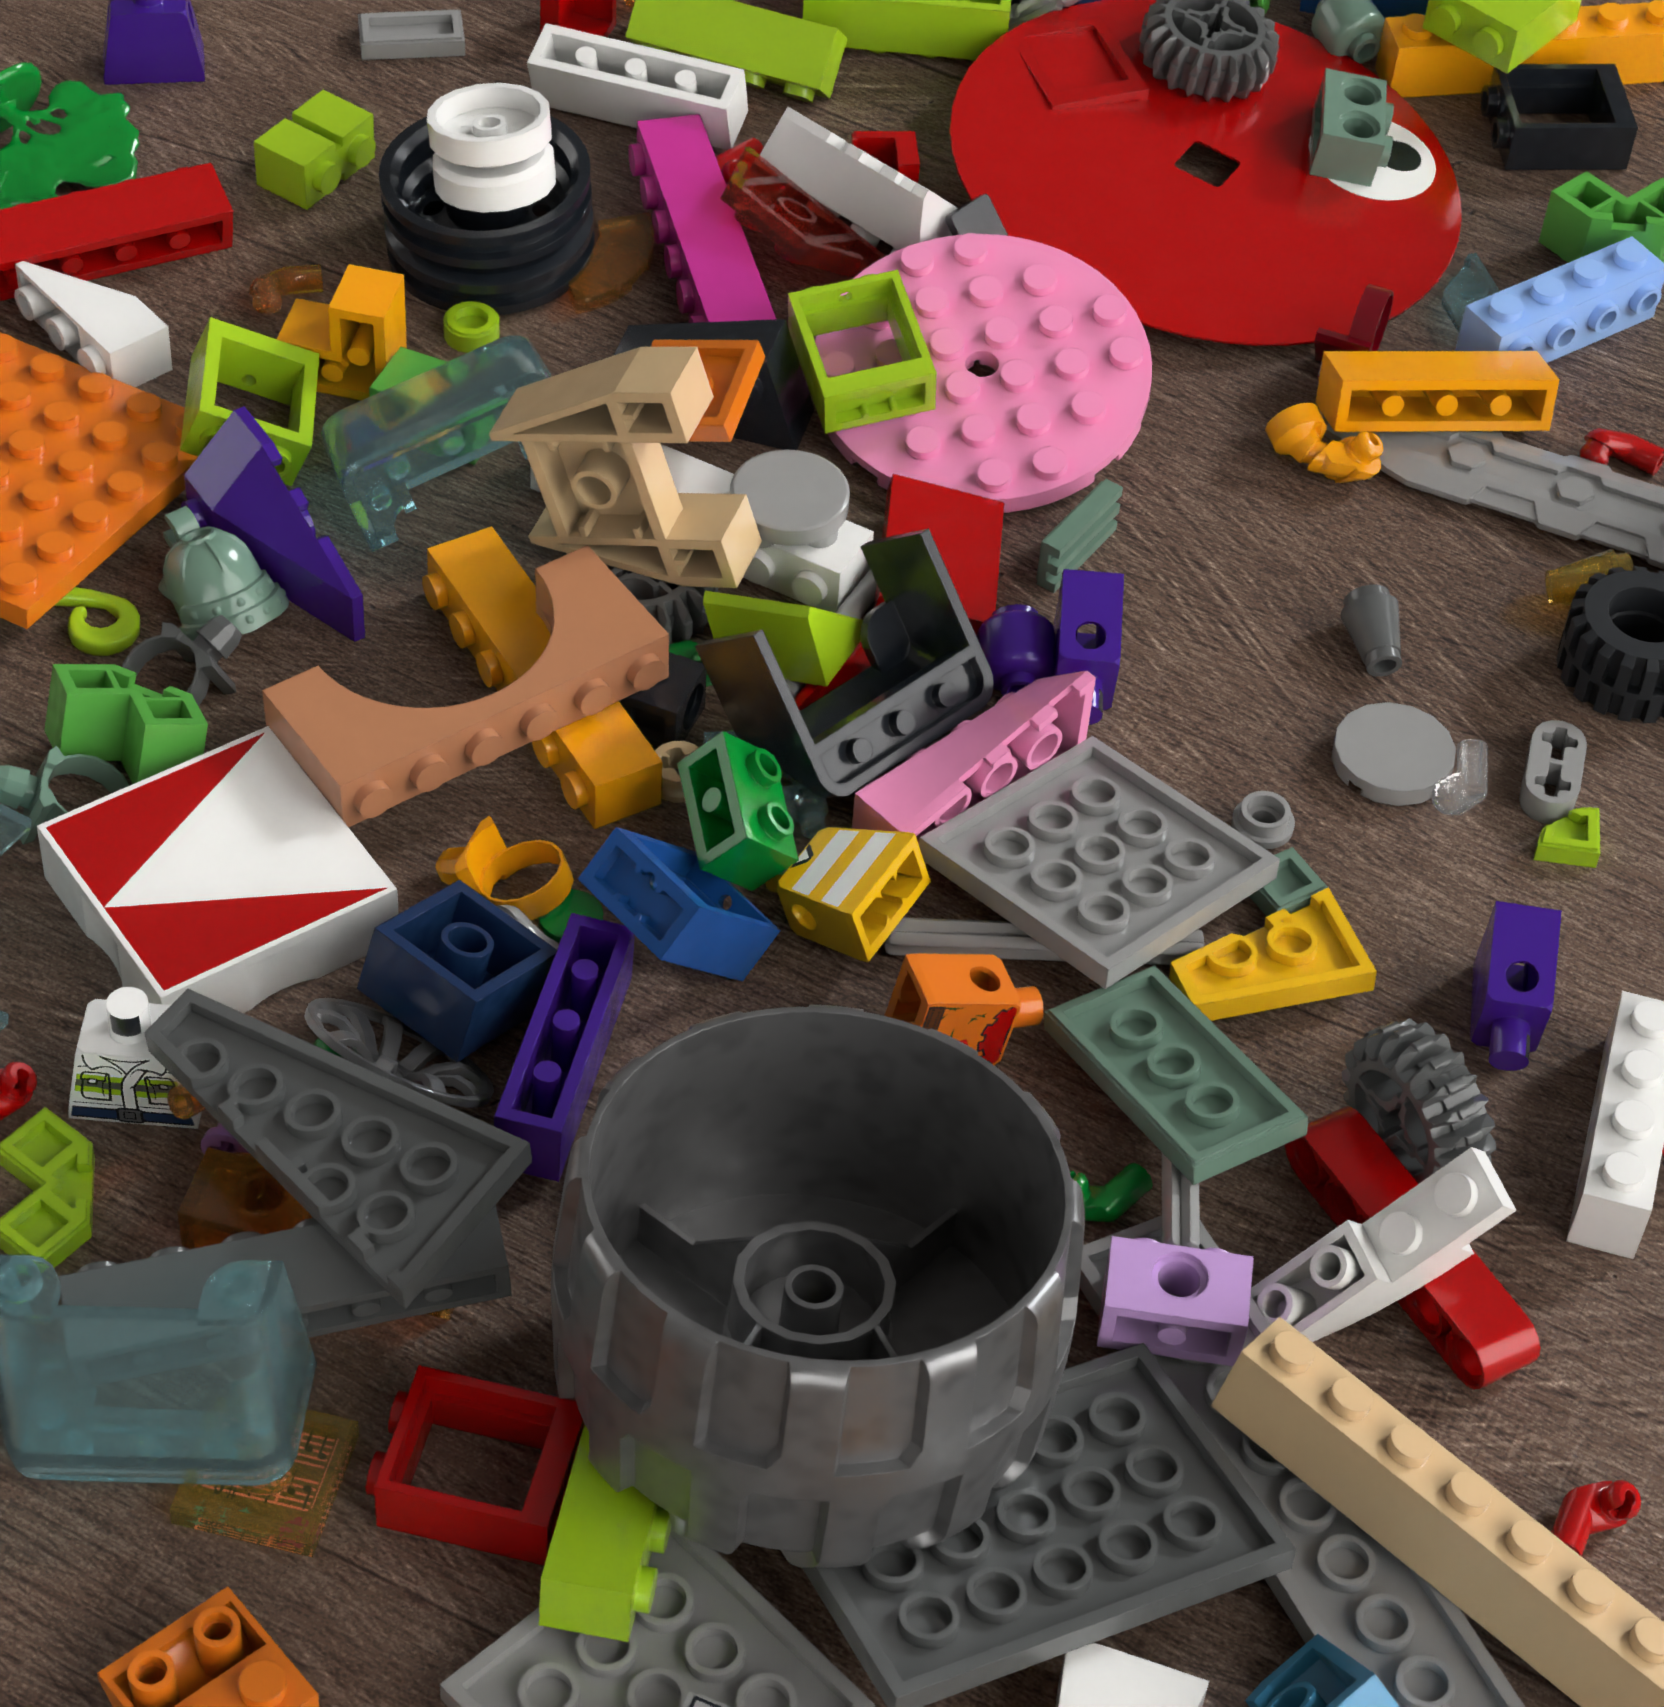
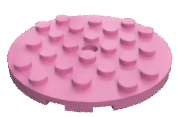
(1064, 360)

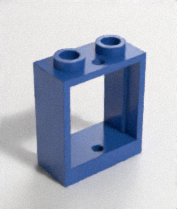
(677, 905)

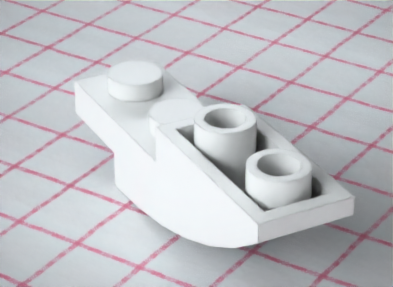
(1390, 1254)

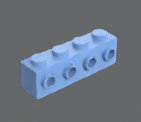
(1568, 304)

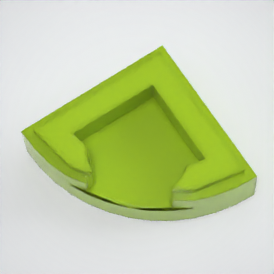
(1571, 839)

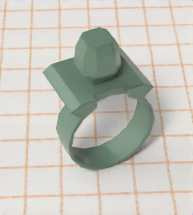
(32, 791)

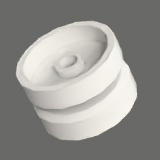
(491, 147)

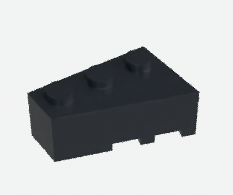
(780, 397)

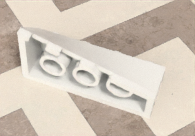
(855, 184)

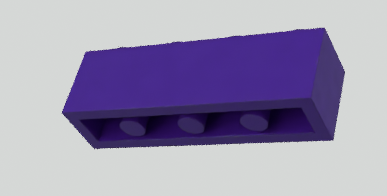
(567, 1041)

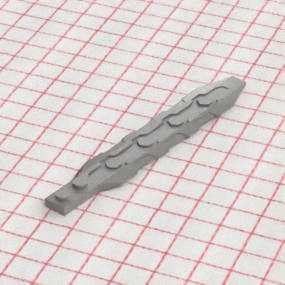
(1549, 489)

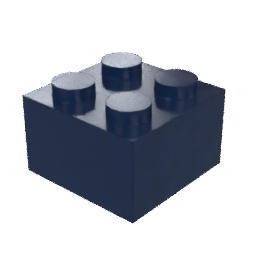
(456, 970)

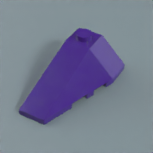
(240, 492)

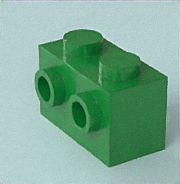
(737, 811)

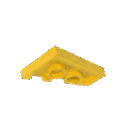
(1278, 966)

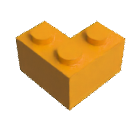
(353, 332)

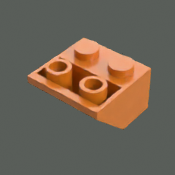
(208, 1660)

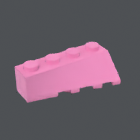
(979, 757)

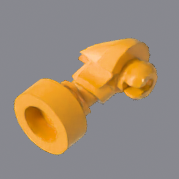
(1299, 433)

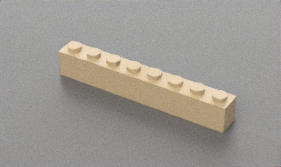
(1445, 1522)

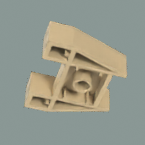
(606, 477)

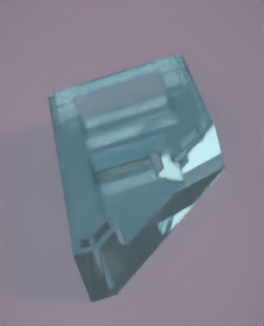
(1468, 286)

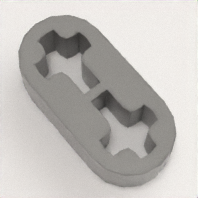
(1543, 769)

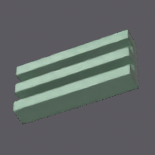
(1079, 534)

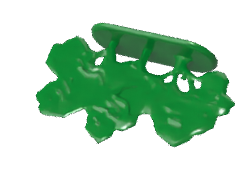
(90, 149)

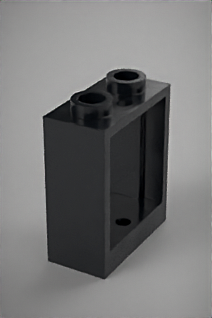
(1560, 89)

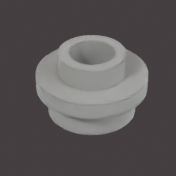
(1264, 819)

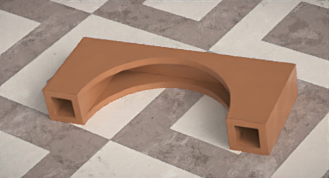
(382, 754)

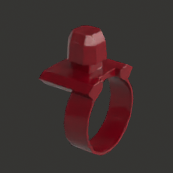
(1367, 326)

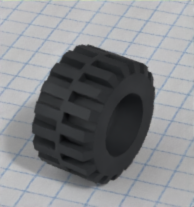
(1617, 644)

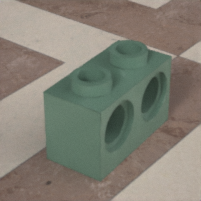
(1350, 128)

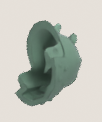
(214, 576)

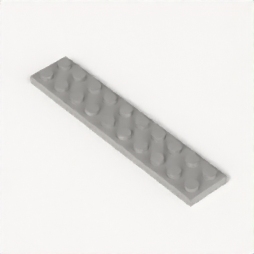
(1340, 1575)

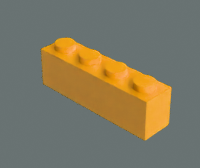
(1436, 391)

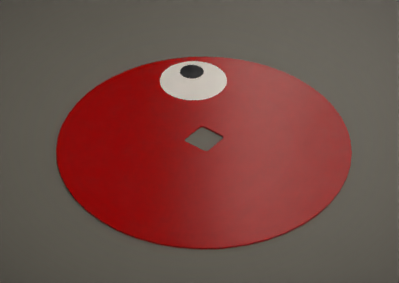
(1207, 262)

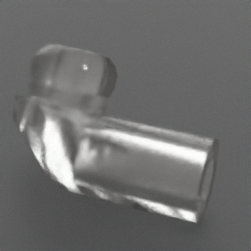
(1468, 785)

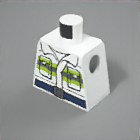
(115, 1071)

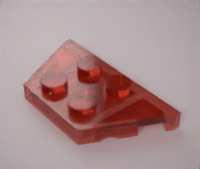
(793, 219)

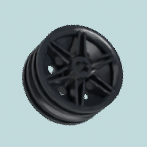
(491, 258)

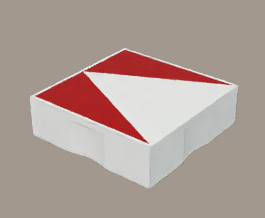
(219, 877)

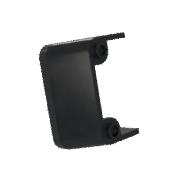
(919, 684)

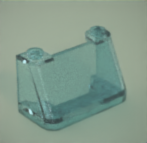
(424, 430)
(152, 1388)

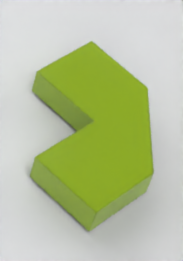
(60, 1171)

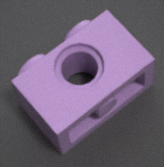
(1200, 1325)

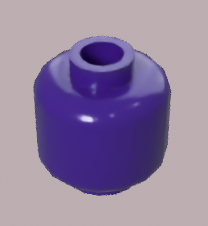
(1017, 646)

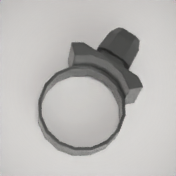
(215, 640)

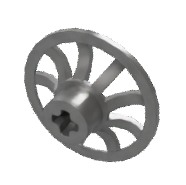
(408, 1072)

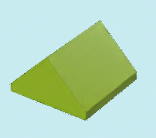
(804, 639)

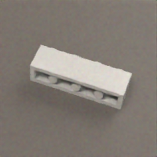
(636, 83)
(1623, 1132)

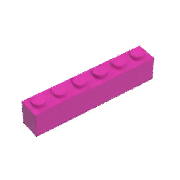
(699, 230)

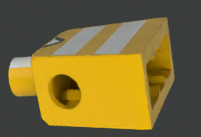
(852, 888)

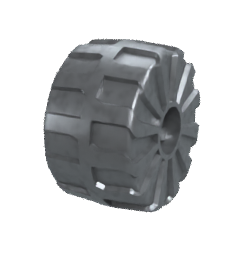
(815, 1281)

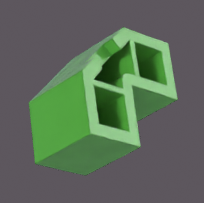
(1592, 215)
(110, 717)

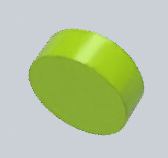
(470, 326)

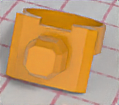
(488, 860)

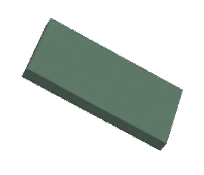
(1175, 1074)

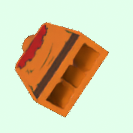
(965, 999)

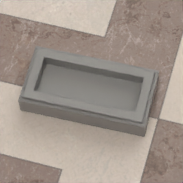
(411, 34)

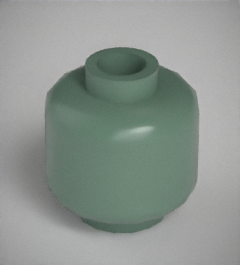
(1348, 28)

